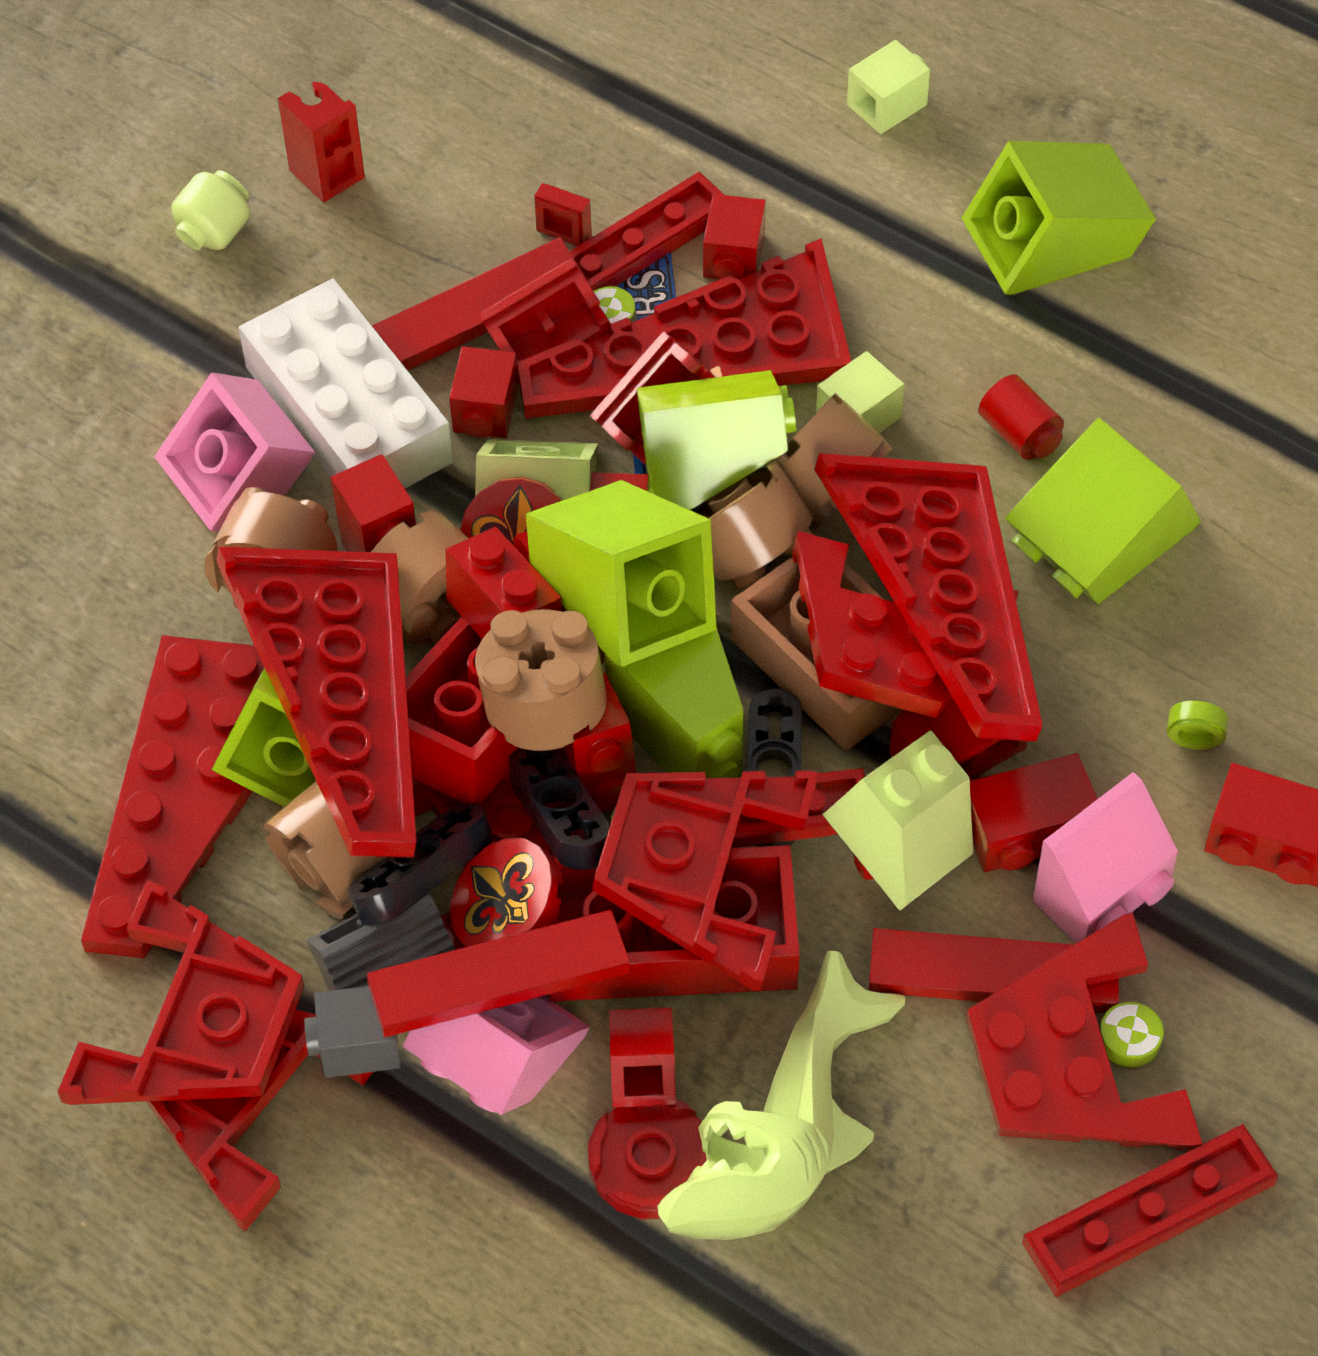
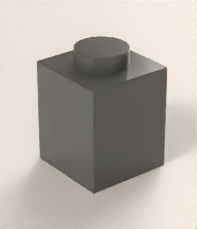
(349, 1034)

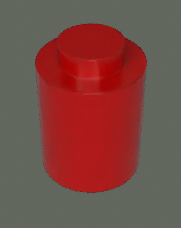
(1022, 417)

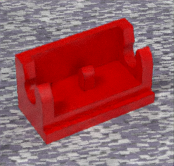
(322, 141)
(546, 313)
(661, 364)

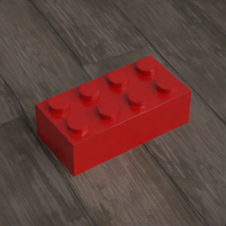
(448, 723)
(753, 891)

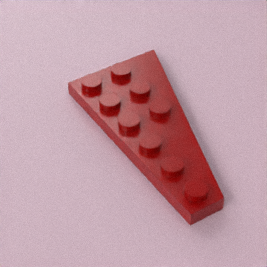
(757, 323)
(947, 569)
(337, 664)
(169, 794)

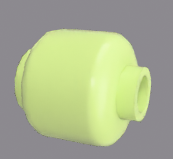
(210, 210)

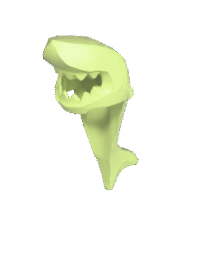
(797, 1134)

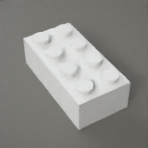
(345, 386)

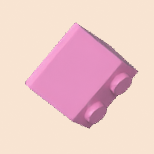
(232, 442)
(1105, 861)
(500, 1052)

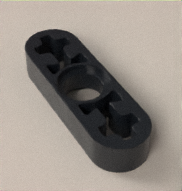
(788, 746)
(557, 824)
(439, 851)

